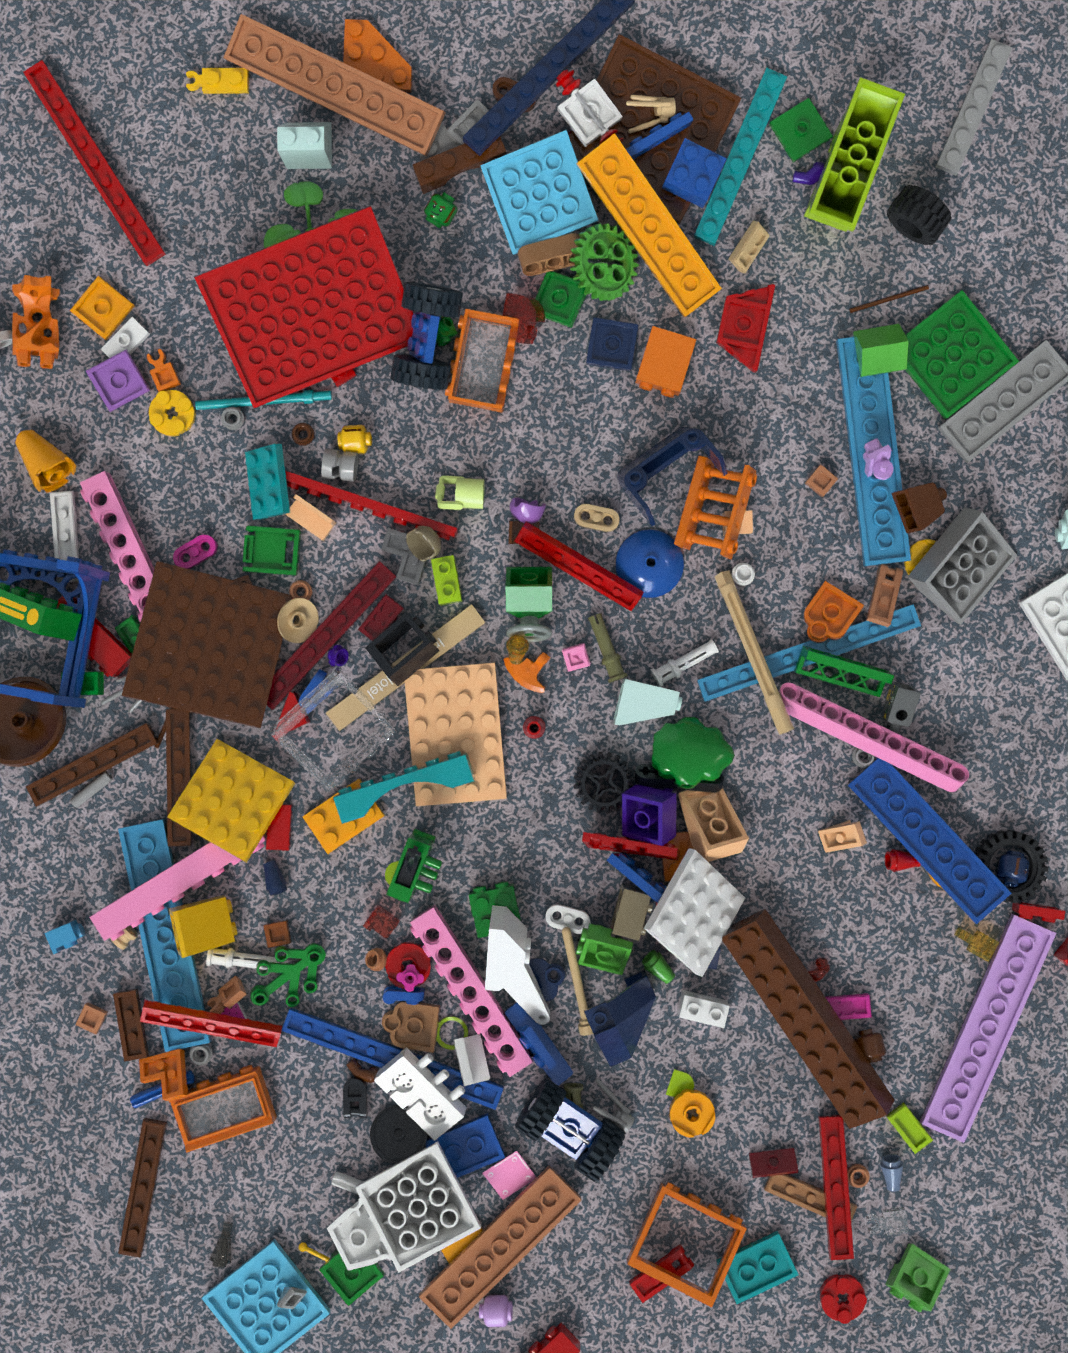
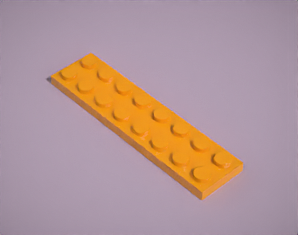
(648, 225)

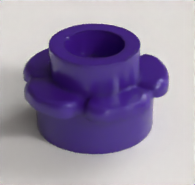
(337, 656)

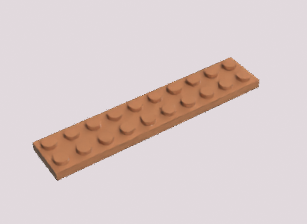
(334, 85)

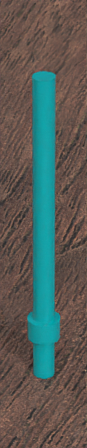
(307, 397)

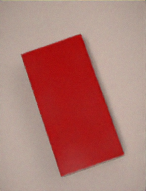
(280, 830)

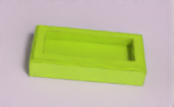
(909, 1128)

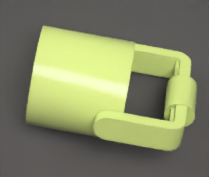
(468, 493)

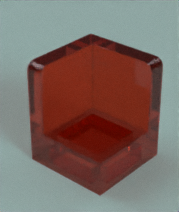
(381, 922)

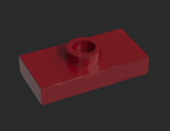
(381, 617)
(773, 1163)

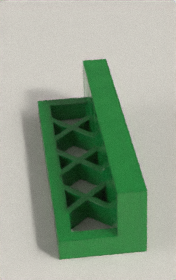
(846, 665)

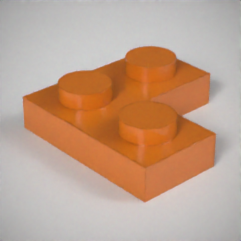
(168, 1068)

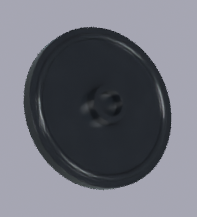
(396, 1135)

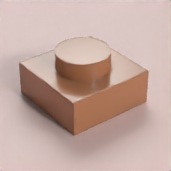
(821, 480)
(91, 1018)

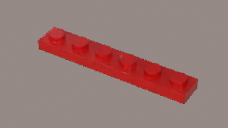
(578, 566)
(210, 1023)
(836, 1187)

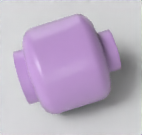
(496, 1310)

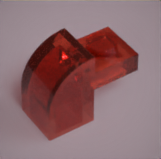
(528, 312)

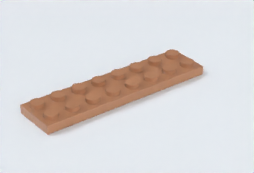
(499, 1247)

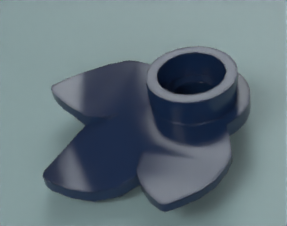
(547, 984)

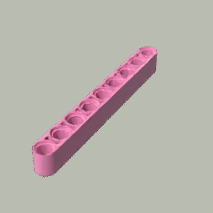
(926, 762)

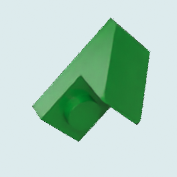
(92, 683)

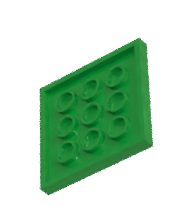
(956, 355)

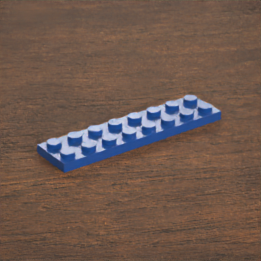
(929, 839)

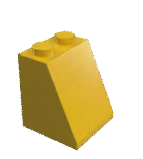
(202, 925)

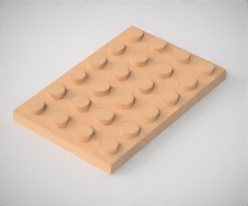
(451, 713)

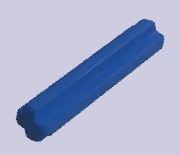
(155, 1092)

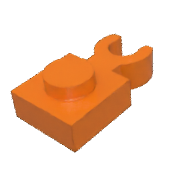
(163, 374)

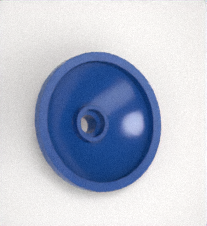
(633, 568)

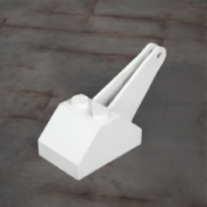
(509, 964)

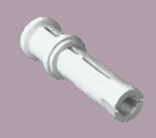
(674, 667)
(231, 958)

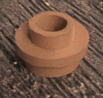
(298, 584)
(376, 959)
(860, 1182)

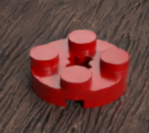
(404, 952)
(843, 1311)

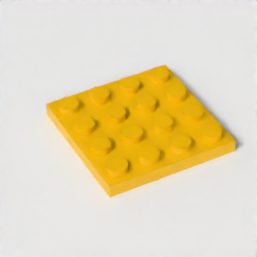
(231, 800)

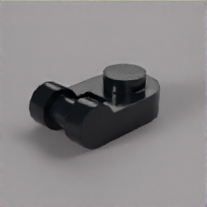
(355, 1091)

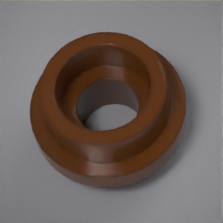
(302, 427)

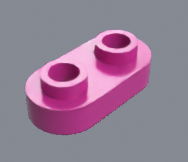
(195, 551)

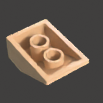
(712, 824)

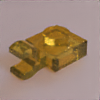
(979, 943)

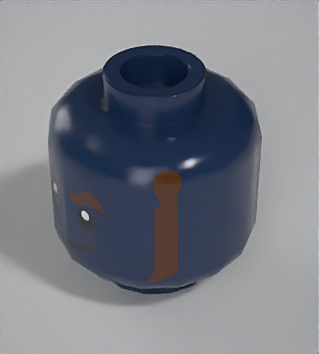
(1013, 868)

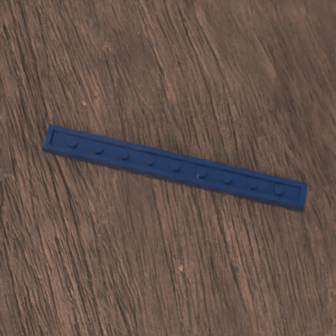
(544, 74)

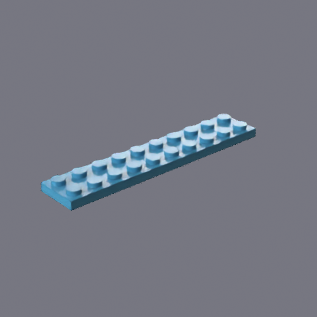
(871, 417)
(171, 977)

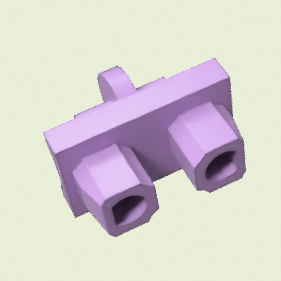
(878, 460)

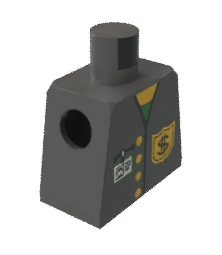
(903, 698)

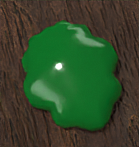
(690, 752)

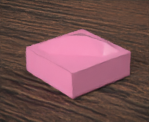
(576, 657)

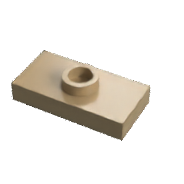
(749, 247)

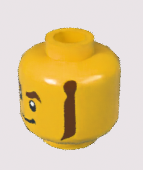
(354, 439)

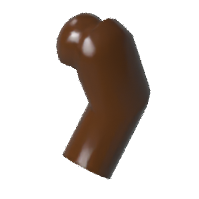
(361, 1073)

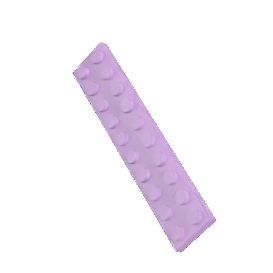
(987, 1028)

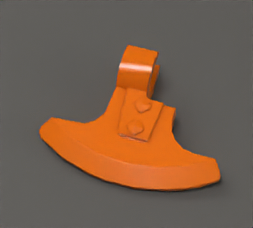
(527, 672)

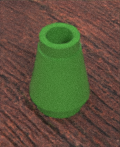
(657, 965)

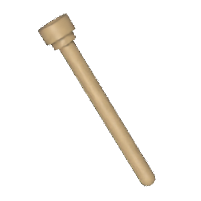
(583, 1026)

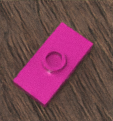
(851, 1006)

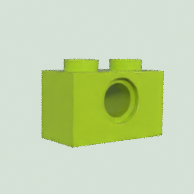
(446, 580)

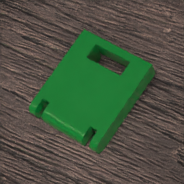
(268, 550)

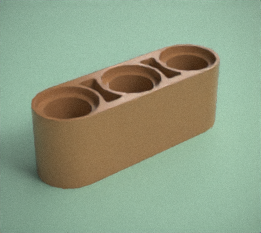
(547, 254)

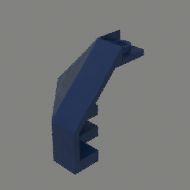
(621, 1020)

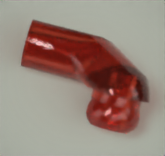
(821, 969)

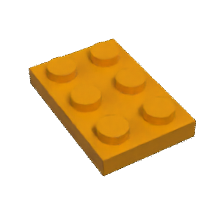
(327, 826)

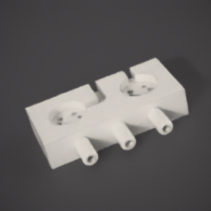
(427, 1098)

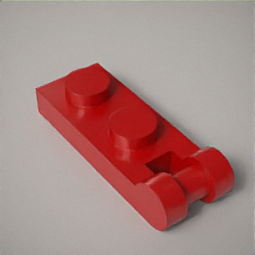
(647, 1286)

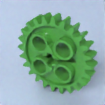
(605, 240)

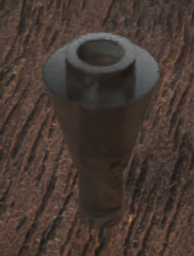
(222, 1252)

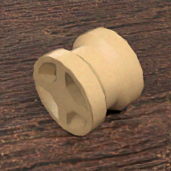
(129, 934)

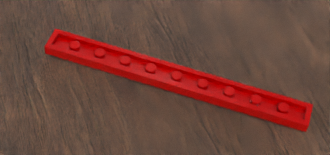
(94, 163)

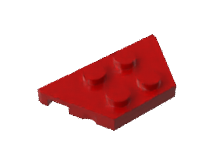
(745, 325)

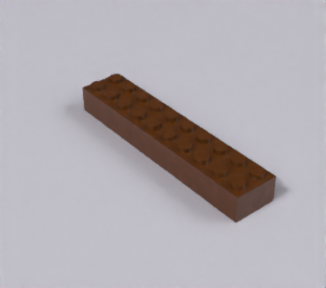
(808, 1019)

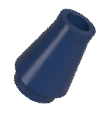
(274, 879)

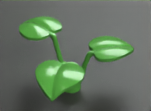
(298, 195)

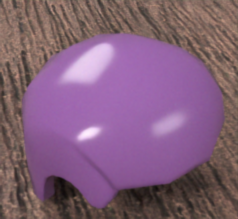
(526, 511)

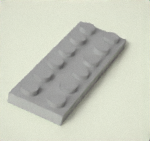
(1005, 401)

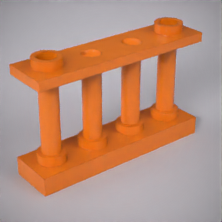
(696, 496)

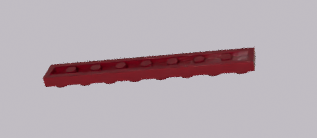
(329, 633)

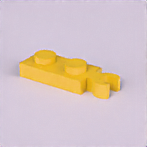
(220, 80)

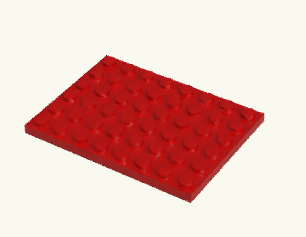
(309, 306)

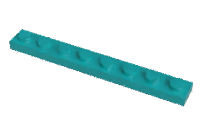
(740, 156)

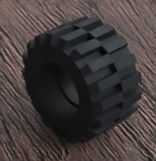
(919, 215)

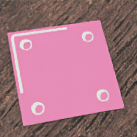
(509, 1175)

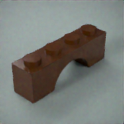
(439, 169)

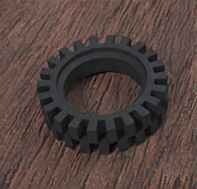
(1034, 853)

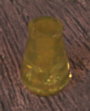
(517, 648)

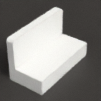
(471, 1059)

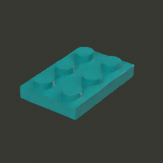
(267, 482)
(759, 1267)

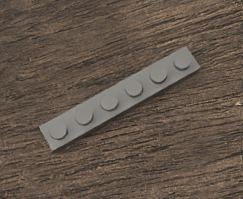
(973, 107)

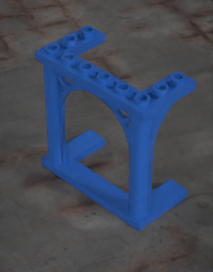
(90, 580)

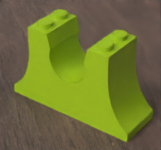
(854, 155)

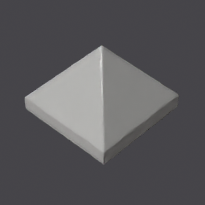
(291, 1297)

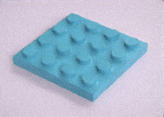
(539, 192)
(249, 1298)

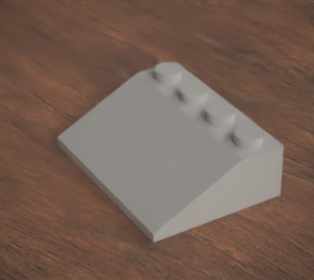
(963, 564)

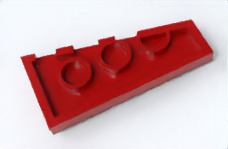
(625, 845)

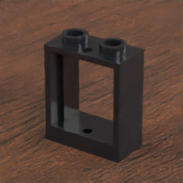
(414, 660)

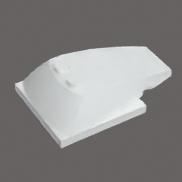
(405, 1213)

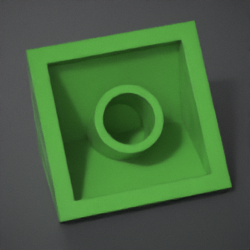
(881, 350)

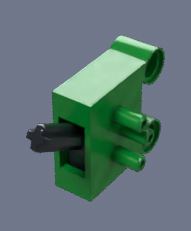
(412, 866)

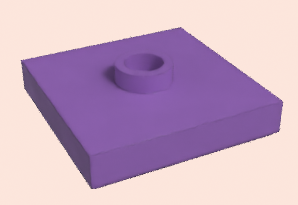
(118, 380)

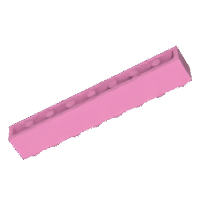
(163, 888)

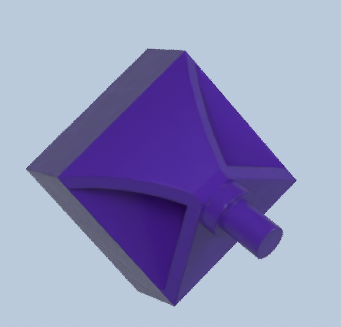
(649, 814)

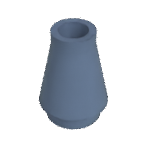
(892, 1171)

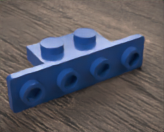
(540, 1045)

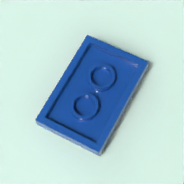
(638, 876)
(470, 1145)

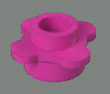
(410, 971)

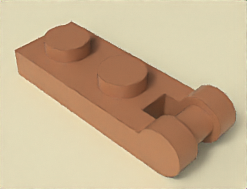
(884, 595)

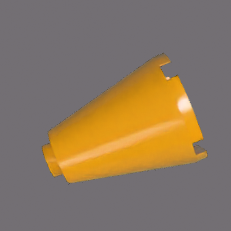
(44, 461)

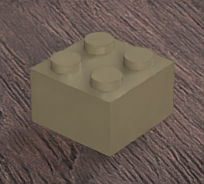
(631, 912)

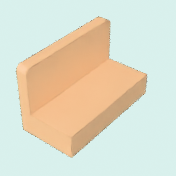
(310, 518)

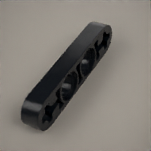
(660, 782)

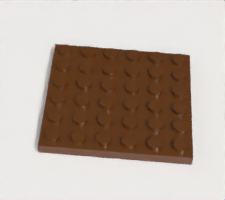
(640, 71)
(206, 645)

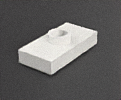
(128, 338)

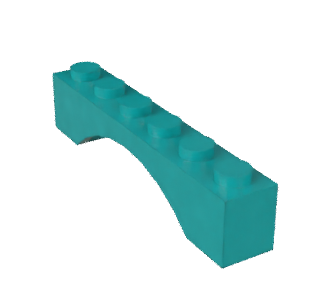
(449, 772)

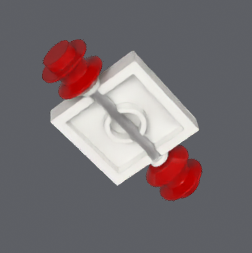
(587, 110)

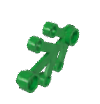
(289, 972)

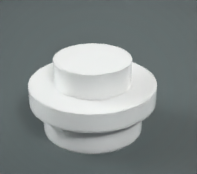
(743, 574)

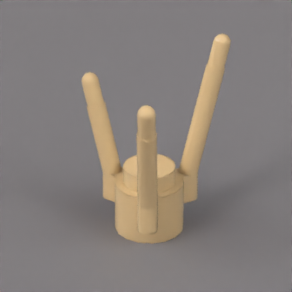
(663, 108)

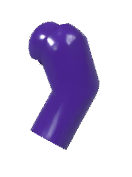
(809, 177)

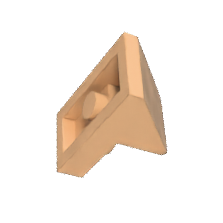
(842, 836)

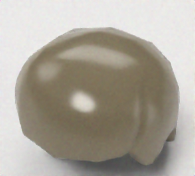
(423, 542)

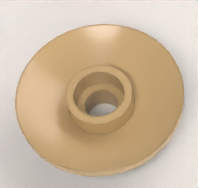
(305, 622)

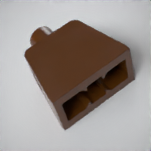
(919, 505)

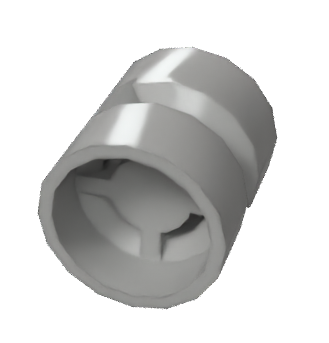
(339, 465)

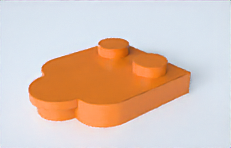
(830, 613)

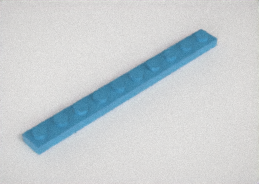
(786, 660)

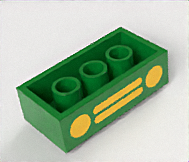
(38, 614)

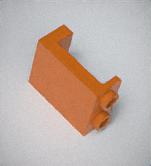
(665, 362)

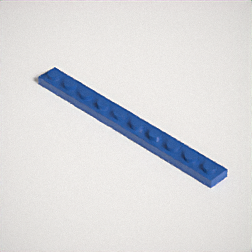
(380, 1053)

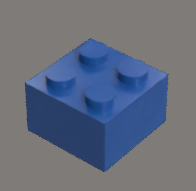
(694, 173)

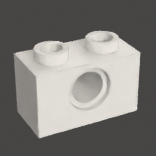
(703, 1008)

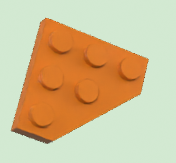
(373, 54)

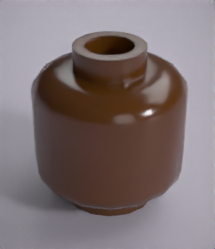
(871, 1045)

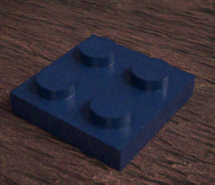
(612, 344)

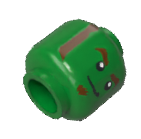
(440, 210)

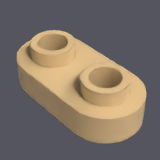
(596, 518)

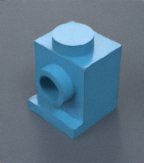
(64, 936)

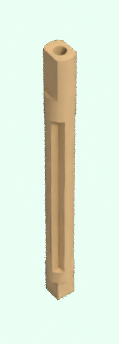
(754, 653)

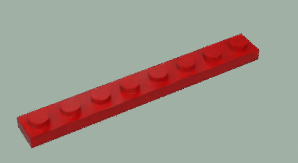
(359, 503)

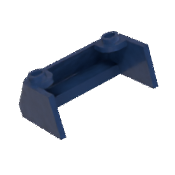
(637, 473)

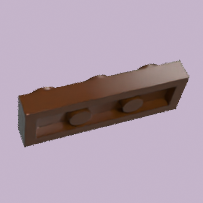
(130, 1028)

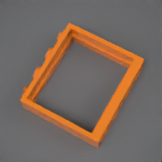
(705, 1296)

